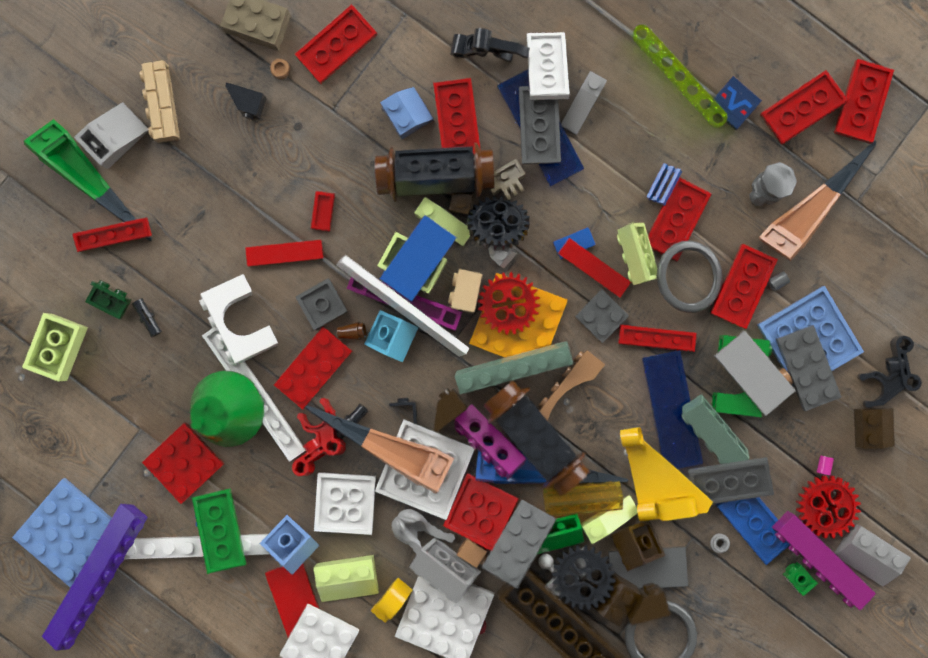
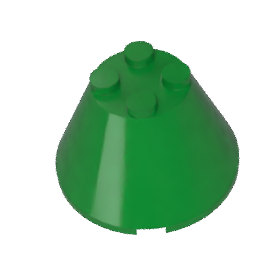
(226, 408)

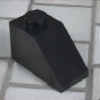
(247, 101)

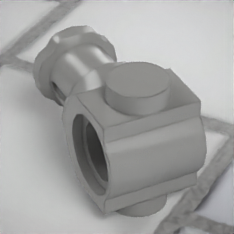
(501, 257)

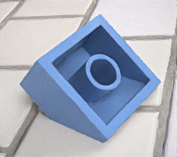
(406, 111)
(289, 544)

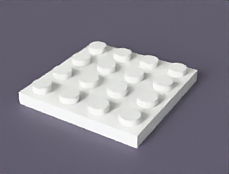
(404, 490)
(441, 624)

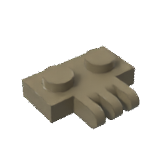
(508, 178)

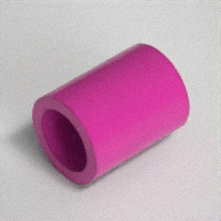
(825, 465)

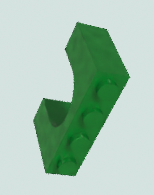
(738, 403)

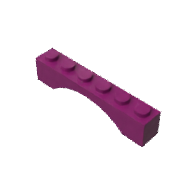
(437, 312)

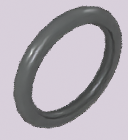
(717, 275)
(684, 616)

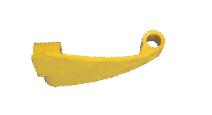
(658, 485)

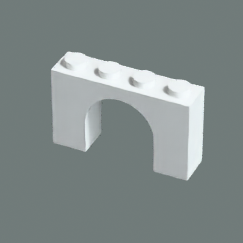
(239, 347)

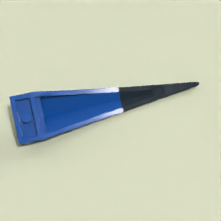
(529, 474)

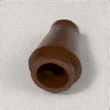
(352, 331)

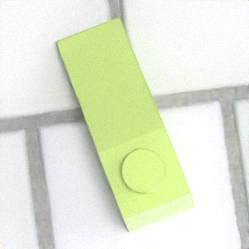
(443, 219)
(608, 521)

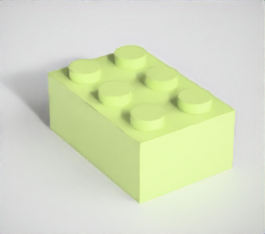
(394, 247)
(54, 347)

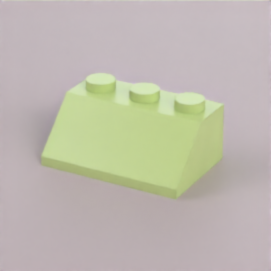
(637, 253)
(346, 578)

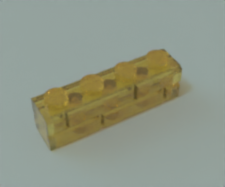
(584, 499)

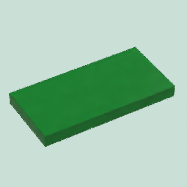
(219, 531)

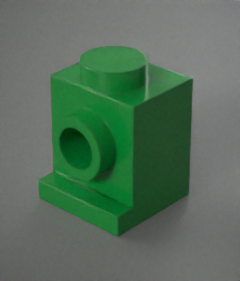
(792, 574)

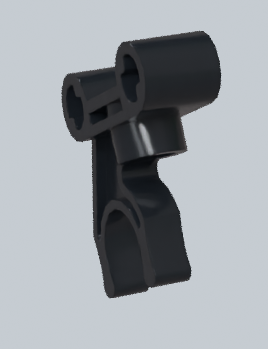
(481, 43)
(898, 373)

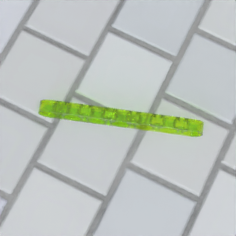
(682, 85)

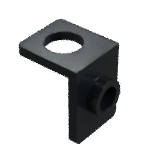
(405, 401)

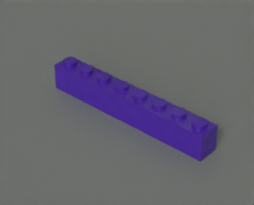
(94, 577)

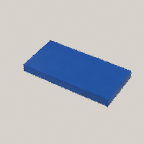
(418, 258)
(754, 523)

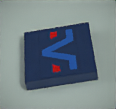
(736, 102)

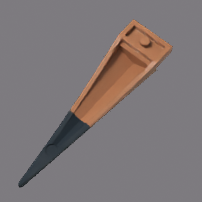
(797, 226)
(414, 461)

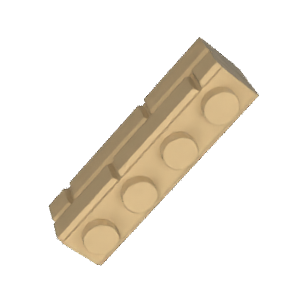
(160, 101)

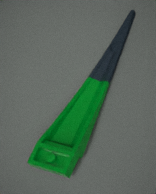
(61, 153)

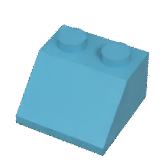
(391, 336)

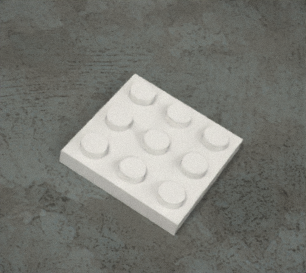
(345, 503)
(319, 636)

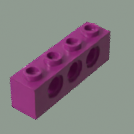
(472, 417)

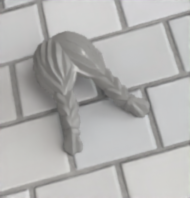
(409, 522)

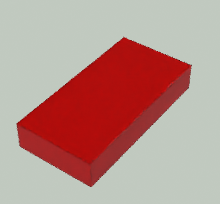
(322, 211)

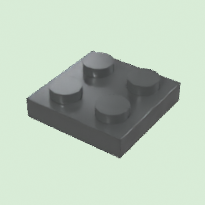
(321, 304)
(601, 316)

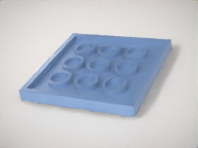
(816, 310)
(63, 531)

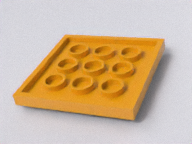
(536, 336)

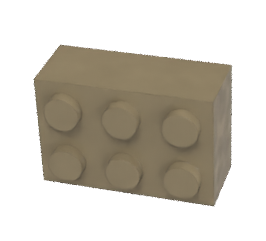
(256, 22)

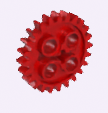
(505, 286)
(844, 498)

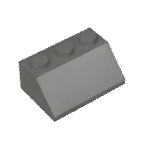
(871, 555)
(444, 570)

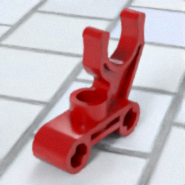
(319, 446)

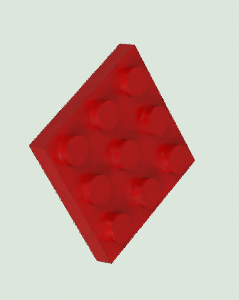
(183, 463)
(481, 512)

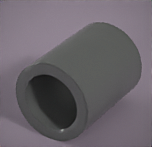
(778, 281)

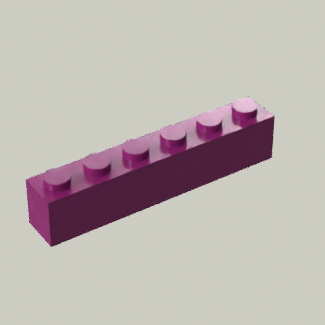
(823, 560)

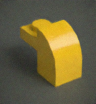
(392, 600)

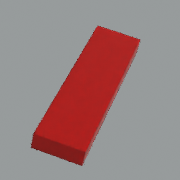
(112, 234)
(284, 253)
(594, 267)
(657, 338)

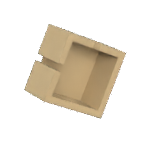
(466, 291)

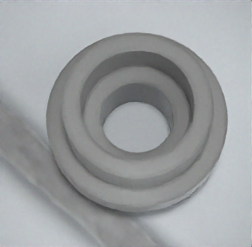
(725, 545)

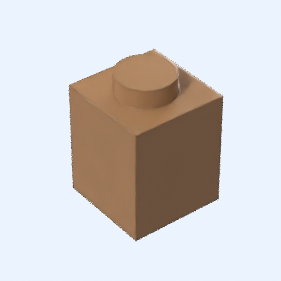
(472, 553)

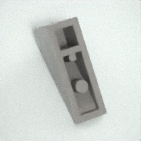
(583, 102)

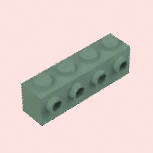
(714, 431)

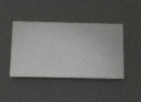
(754, 373)

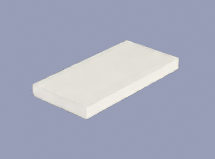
(547, 66)

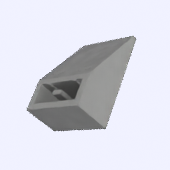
(111, 135)

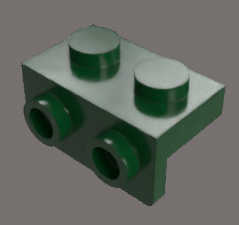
(107, 300)

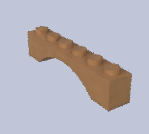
(584, 369)

